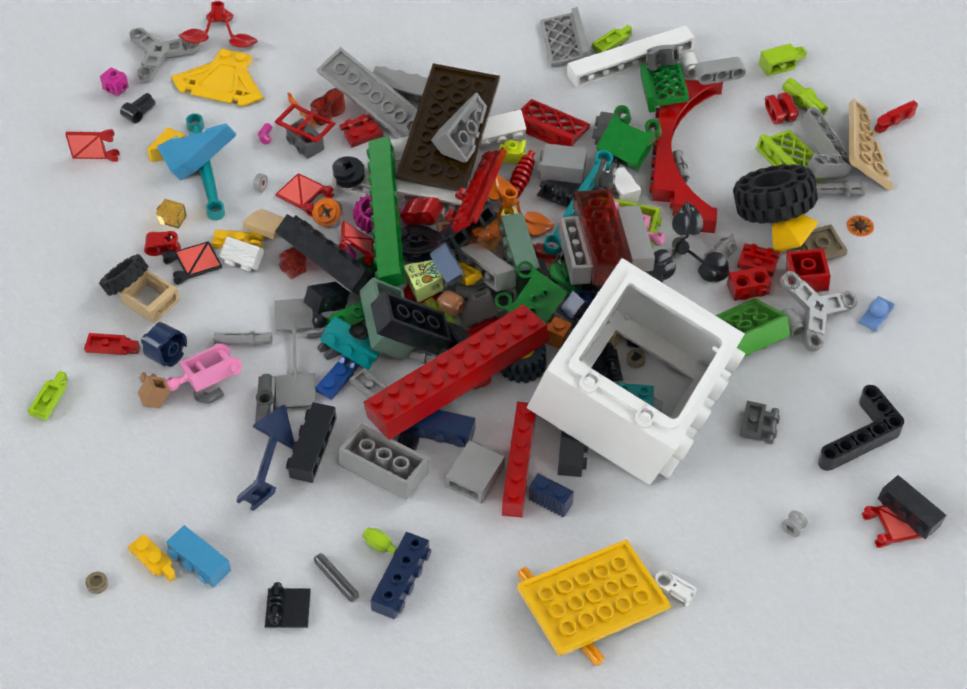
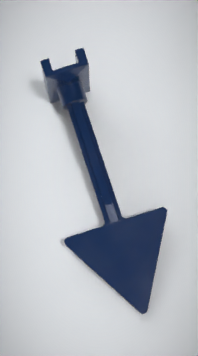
(278, 429)

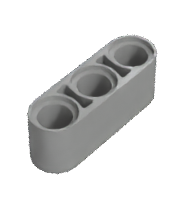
(719, 70)

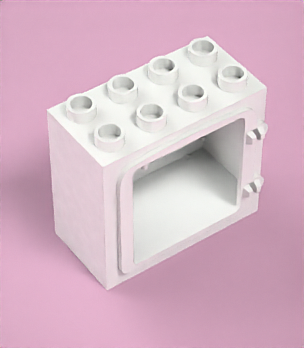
(610, 416)

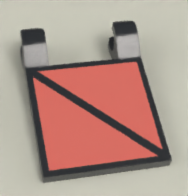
(193, 260)

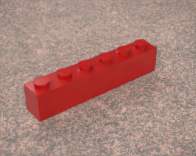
(518, 461)

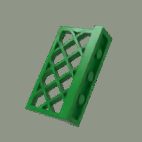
(651, 86)

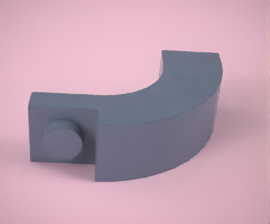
(447, 264)

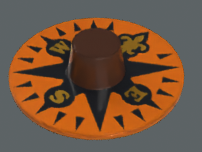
(860, 226)

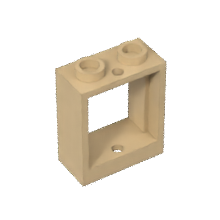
(159, 306)

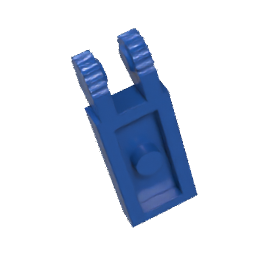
(336, 378)

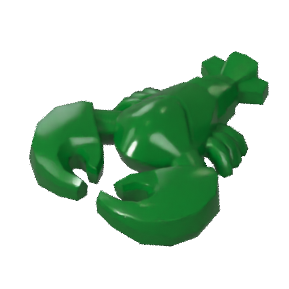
(560, 274)

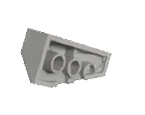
(459, 133)

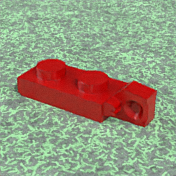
(111, 344)

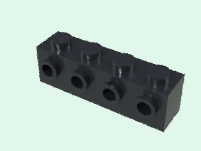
(311, 442)

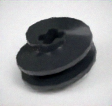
(348, 171)

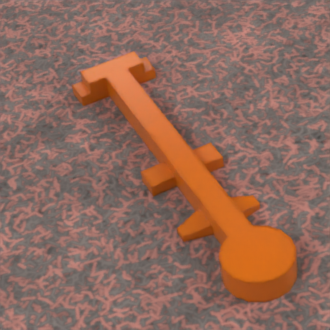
(292, 100)

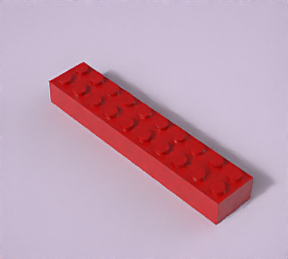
(456, 371)

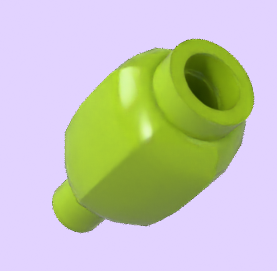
(378, 540)

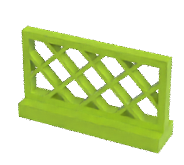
(777, 154)

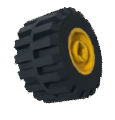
(527, 367)

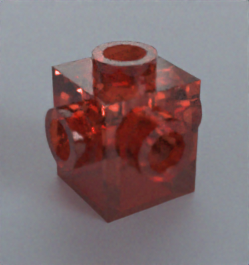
(292, 263)

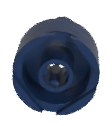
(164, 344)

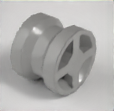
(794, 523)

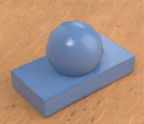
(876, 313)

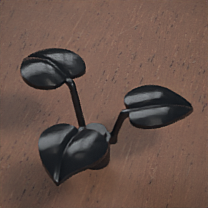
(686, 222)

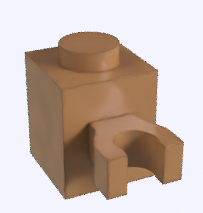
(153, 390)

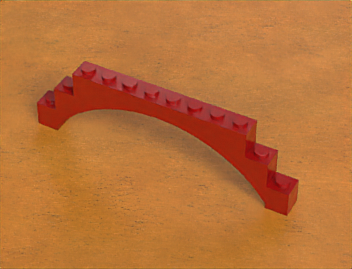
(667, 181)

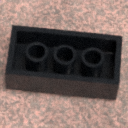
(410, 323)

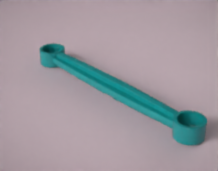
(206, 173)
(588, 184)

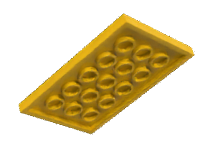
(593, 597)

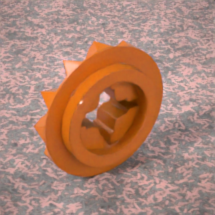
(318, 211)

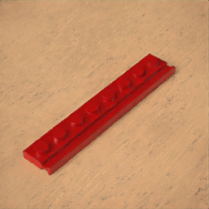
(479, 189)

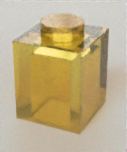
(171, 213)

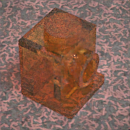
(488, 238)

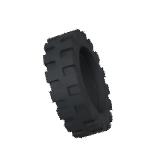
(123, 274)

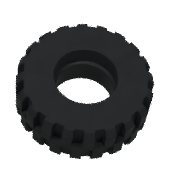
(775, 193)

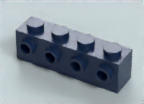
(400, 575)

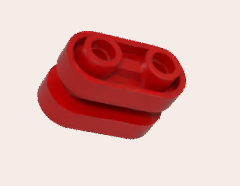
(781, 108)

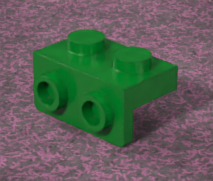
(351, 315)

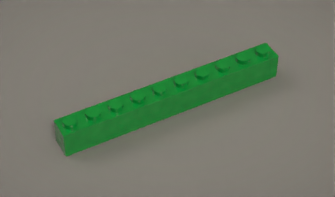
(386, 212)

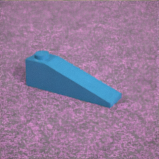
(190, 153)

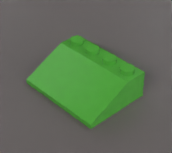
(758, 322)

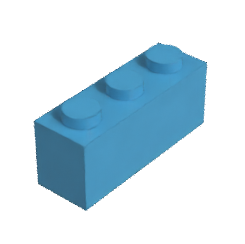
(198, 556)

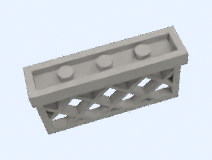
(576, 36)

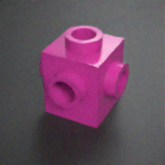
(114, 81)

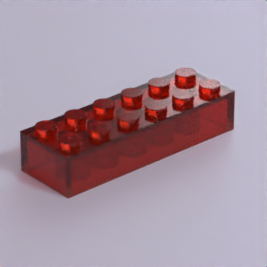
(601, 232)

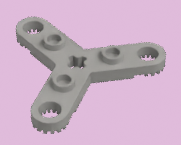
(158, 51)
(815, 318)

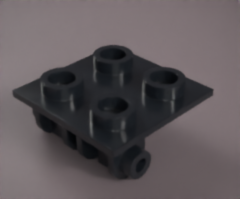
(557, 191)
(608, 364)
(287, 607)

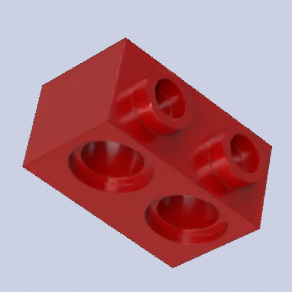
(749, 283)

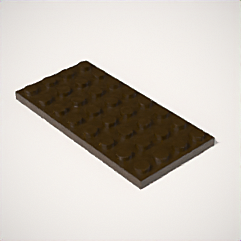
(442, 97)

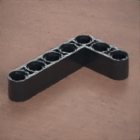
(885, 427)

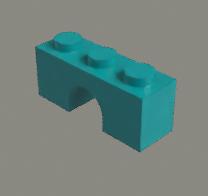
(338, 337)

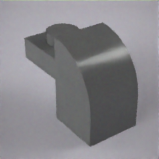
(662, 56)

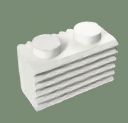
(241, 253)

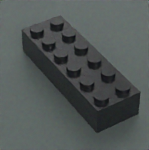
(324, 253)

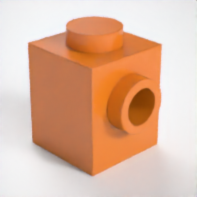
(558, 332)

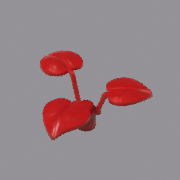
(219, 14)

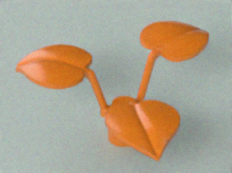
(504, 190)

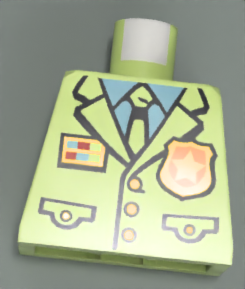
(424, 279)

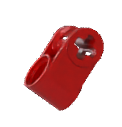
(159, 242)

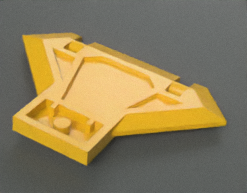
(221, 80)

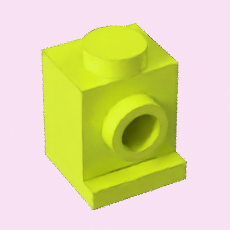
(515, 151)

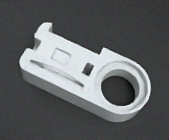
(677, 588)

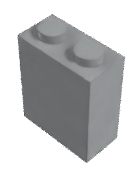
(562, 163)
(475, 471)

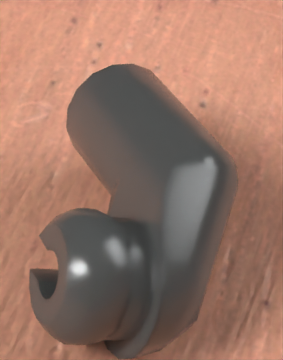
(205, 397)

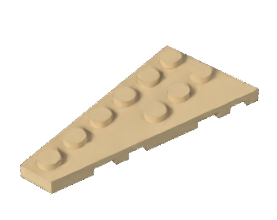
(863, 150)

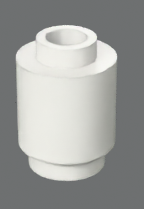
(688, 62)

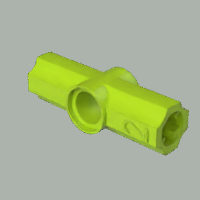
(803, 97)

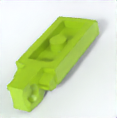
(612, 39)
(48, 397)

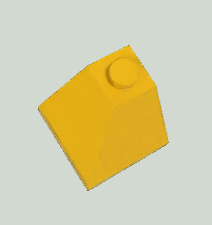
(792, 232)

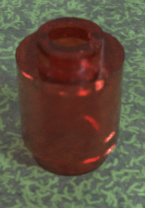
(538, 248)

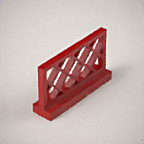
(548, 131)

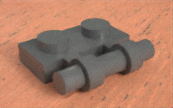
(753, 419)

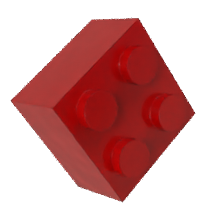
(810, 267)

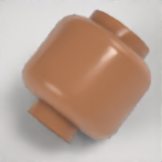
(451, 303)

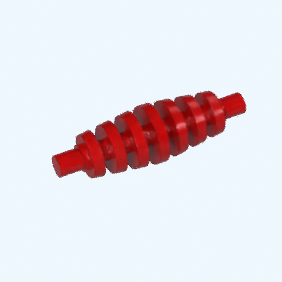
(522, 172)

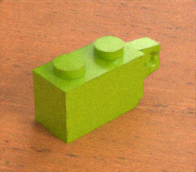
(781, 58)

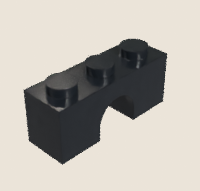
(458, 239)

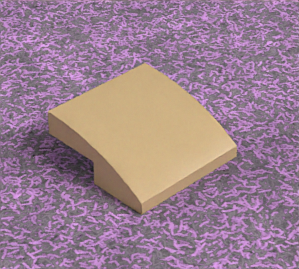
(263, 223)

